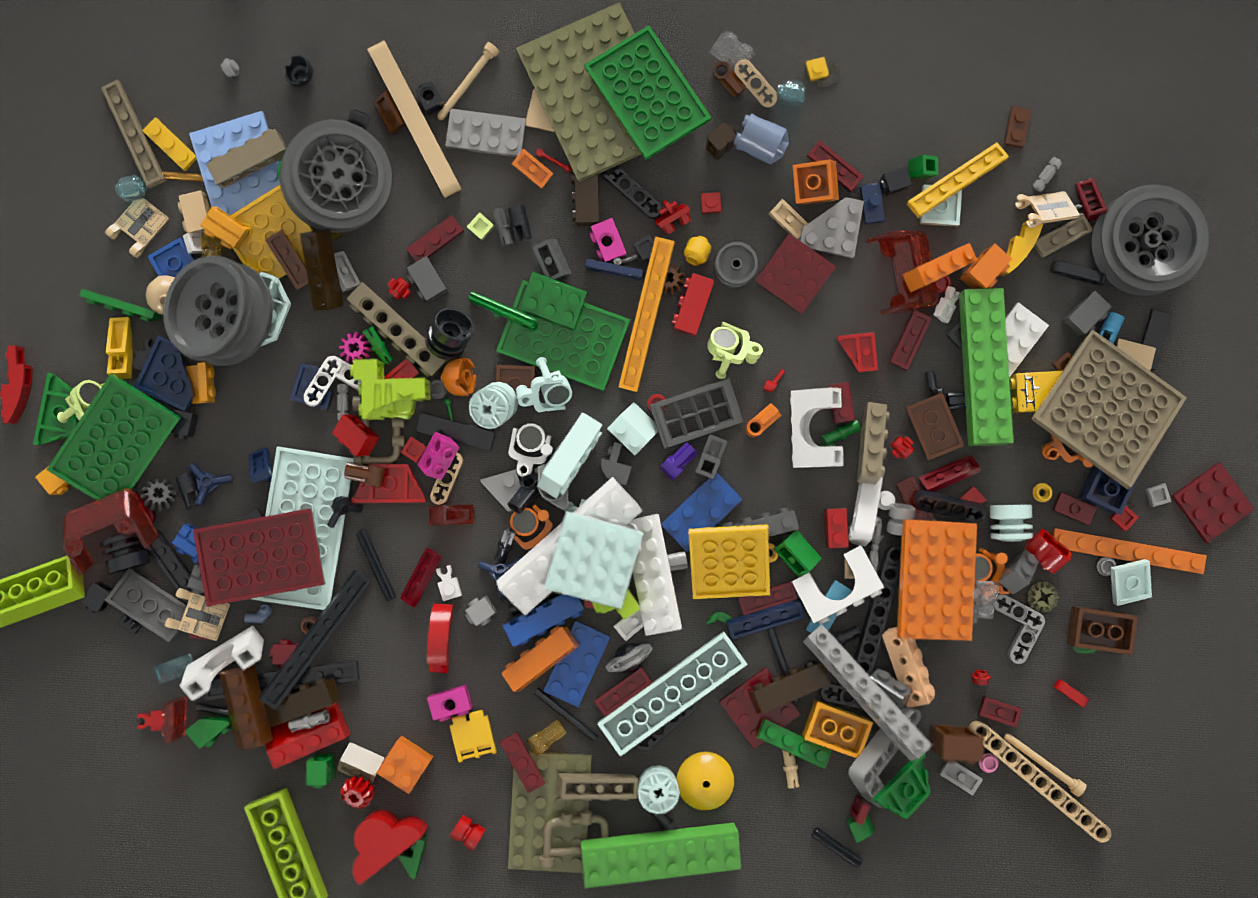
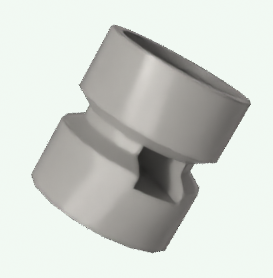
(898, 513)

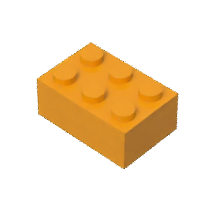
(837, 728)

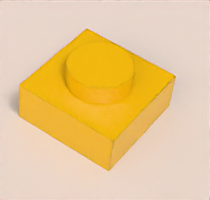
(817, 69)

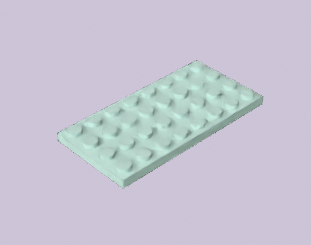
(305, 482)

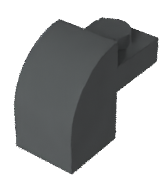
(711, 456)
(613, 469)

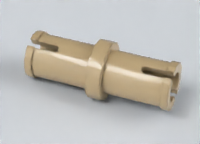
(791, 770)

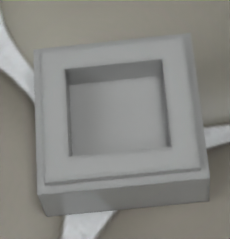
(1158, 495)

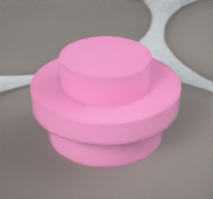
(989, 763)

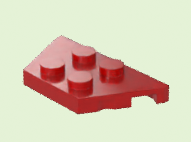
(397, 487)

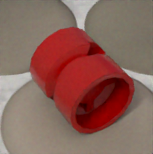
(467, 832)

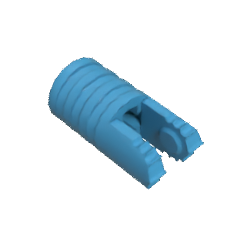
(1112, 325)

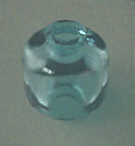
(792, 92)
(130, 188)

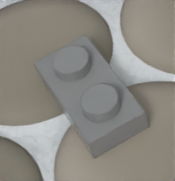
(347, 277)
(961, 777)

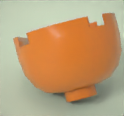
(458, 377)

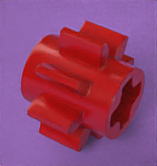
(399, 288)
(902, 447)

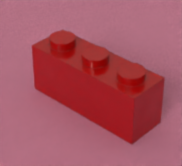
(692, 304)

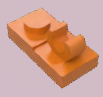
(532, 168)

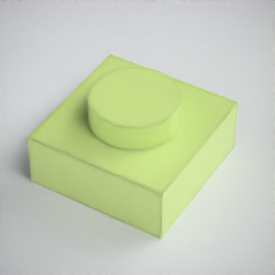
(480, 226)

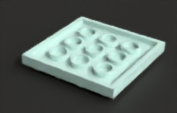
(593, 560)

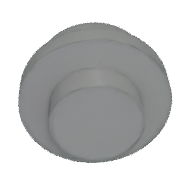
(230, 67)
(1104, 564)

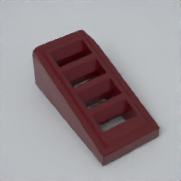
(1097, 198)

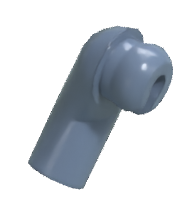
(260, 617)

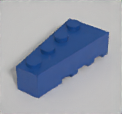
(543, 617)

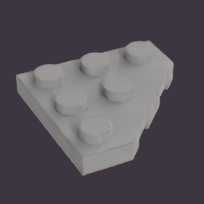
(835, 229)

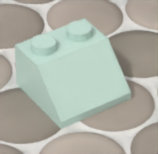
(633, 428)

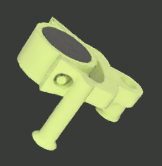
(724, 343)
(79, 400)

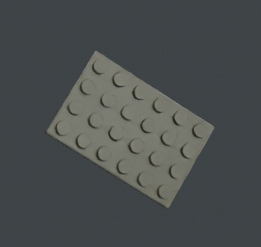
(536, 809)

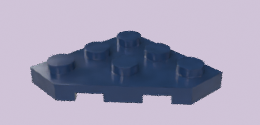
(166, 375)

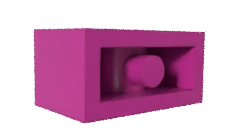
(607, 230)
(459, 695)

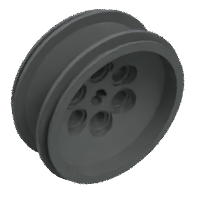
(218, 311)

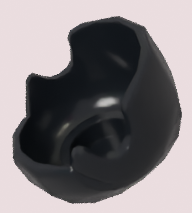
(299, 71)

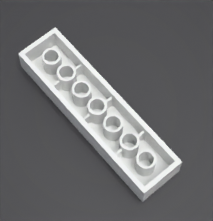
(527, 578)

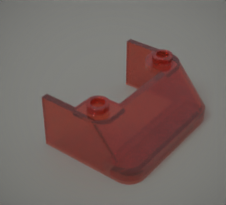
(907, 252)
(118, 508)

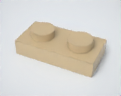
(788, 218)

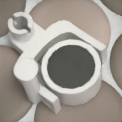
(530, 439)

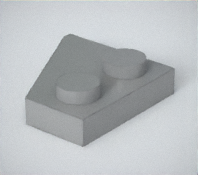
(503, 486)

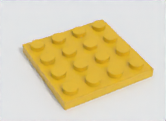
(265, 218)
(729, 561)

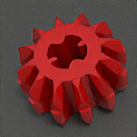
(357, 792)

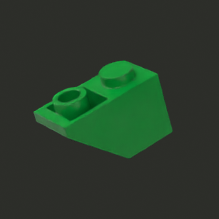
(206, 730)

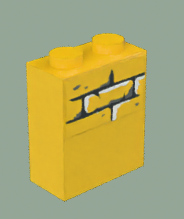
(1030, 389)

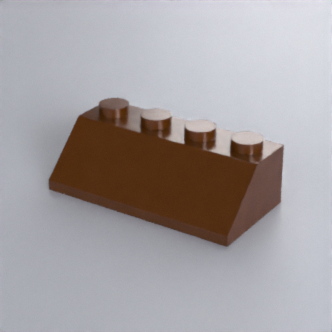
(244, 707)

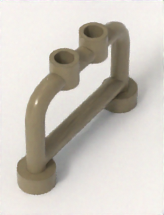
(397, 440)
(567, 819)

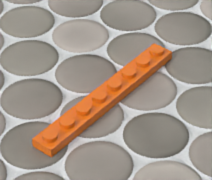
(1130, 551)

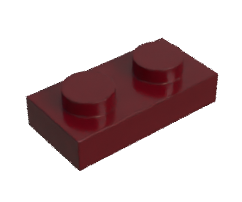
(1000, 711)

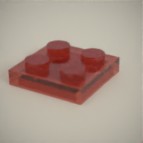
(175, 719)

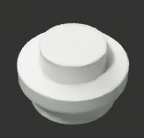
(885, 499)

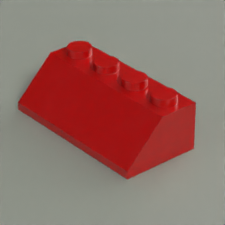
(293, 745)

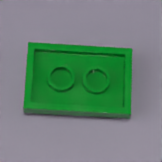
(553, 300)

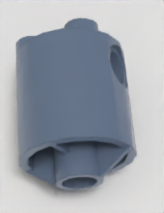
(762, 139)

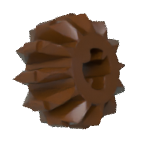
(675, 280)

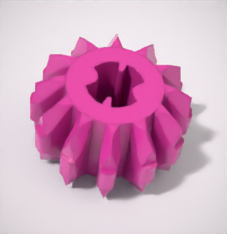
(355, 340)

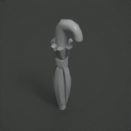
(876, 538)

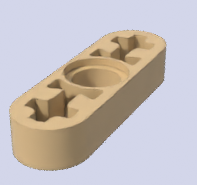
(743, 75)
(445, 493)

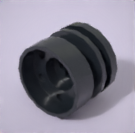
(449, 334)
(124, 552)

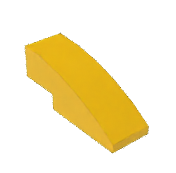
(1021, 245)
(120, 348)

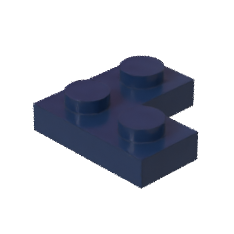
(304, 378)

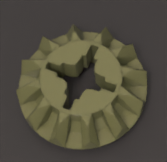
(1035, 593)

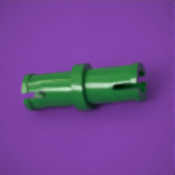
(377, 345)
(841, 433)

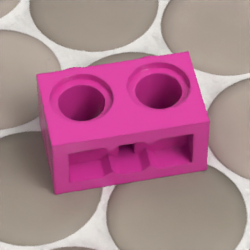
(438, 456)

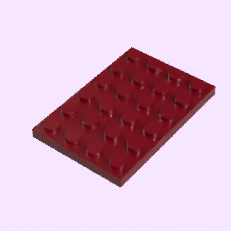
(259, 557)

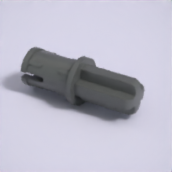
(502, 227)

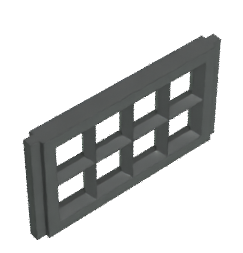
(662, 424)

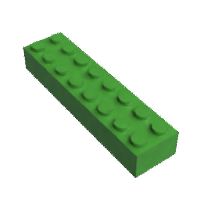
(985, 367)
(660, 855)

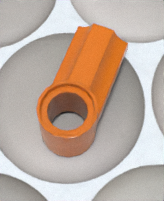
(763, 420)

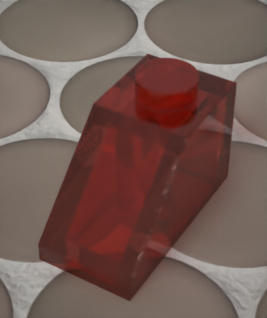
(451, 515)

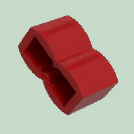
(1048, 551)

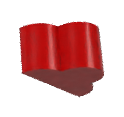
(382, 839)

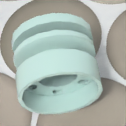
(501, 399)
(1011, 522)
(653, 779)

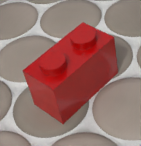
(355, 435)
(836, 528)

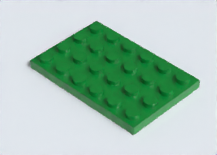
(647, 92)
(577, 353)
(113, 440)

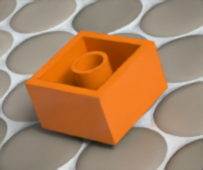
(815, 182)
(987, 268)
(404, 764)

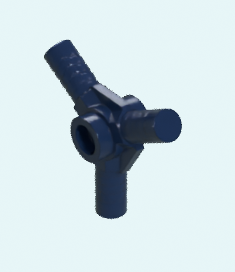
(207, 482)
(497, 570)

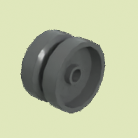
(735, 276)

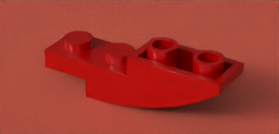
(17, 392)

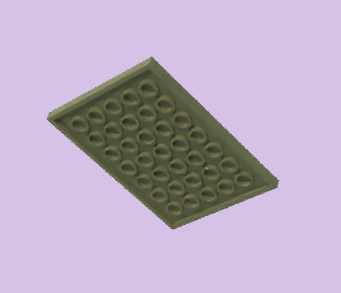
(574, 105)

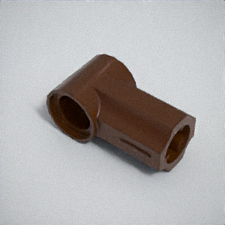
(729, 81)
(368, 474)

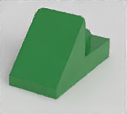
(412, 860)

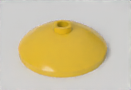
(701, 768)

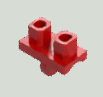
(679, 212)

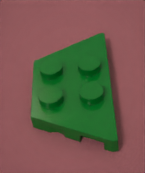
(53, 402)
(906, 789)

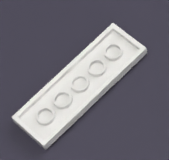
(654, 578)

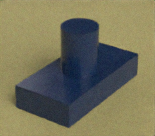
(873, 204)
(260, 465)

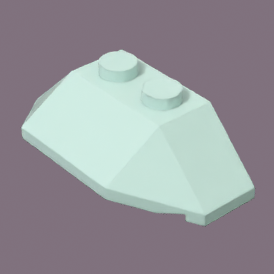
(281, 306)

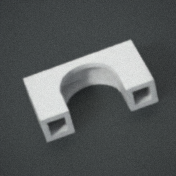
(803, 406)
(821, 607)
(243, 648)

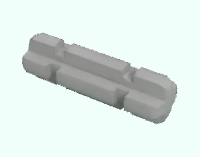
(1047, 174)
(342, 400)

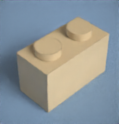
(194, 209)

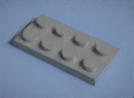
(485, 133)

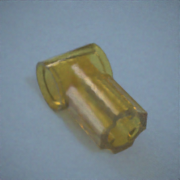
(210, 245)
(543, 739)

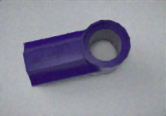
(675, 464)

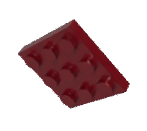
(795, 273)
(1212, 502)
(742, 711)

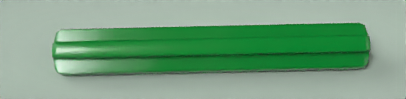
(502, 310)

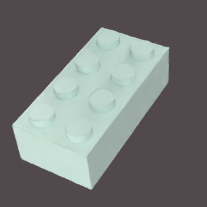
(570, 456)

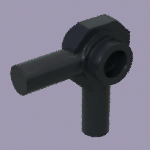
(340, 506)

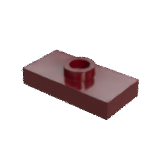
(1074, 508)
(859, 809)

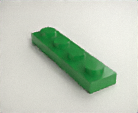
(112, 304)
(793, 744)

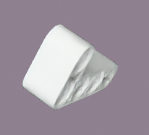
(865, 512)

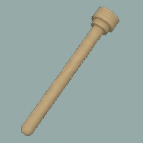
(489, 52)
(1076, 787)

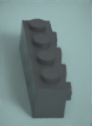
(777, 523)

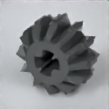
(167, 495)

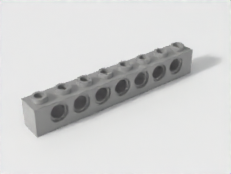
(867, 693)

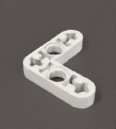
(337, 373)

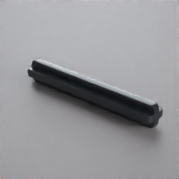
(376, 565)

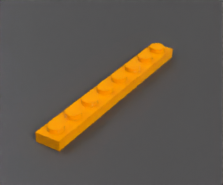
(646, 314)

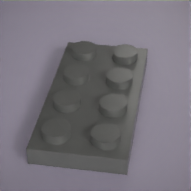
(146, 604)

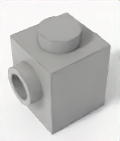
(480, 611)

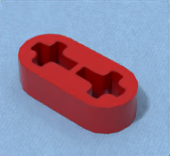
(1071, 693)

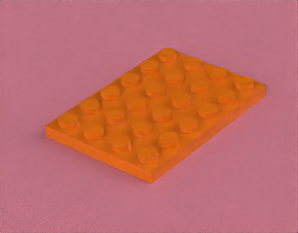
(937, 580)

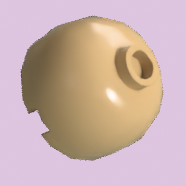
(157, 292)

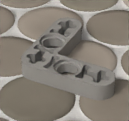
(1027, 626)

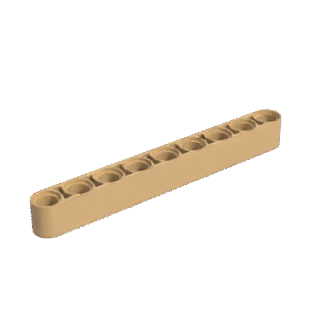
(414, 119)
(1047, 785)

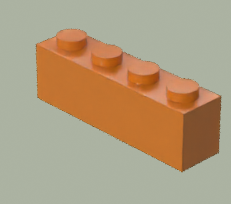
(939, 267)
(540, 658)

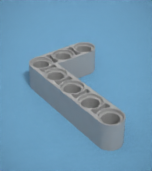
(874, 758)

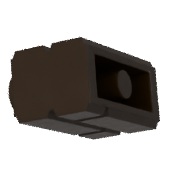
(720, 141)

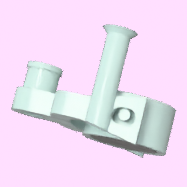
(553, 387)

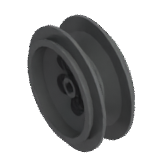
(302, 187)
(1170, 214)

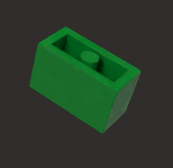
(797, 553)
(320, 769)

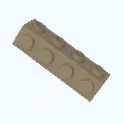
(247, 159)
(872, 443)
(597, 786)

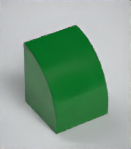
(923, 167)
(860, 831)

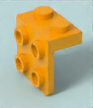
(203, 382)

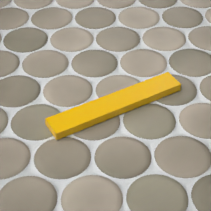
(957, 180)

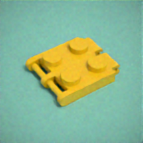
(472, 735)

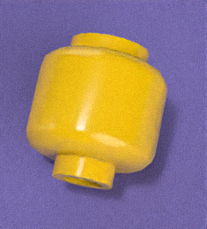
(697, 250)

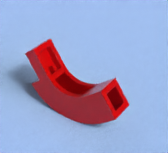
(439, 638)

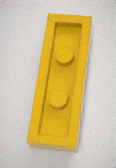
(170, 144)

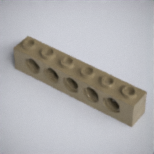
(364, 294)

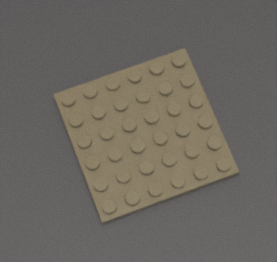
(1109, 409)

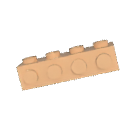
(909, 667)

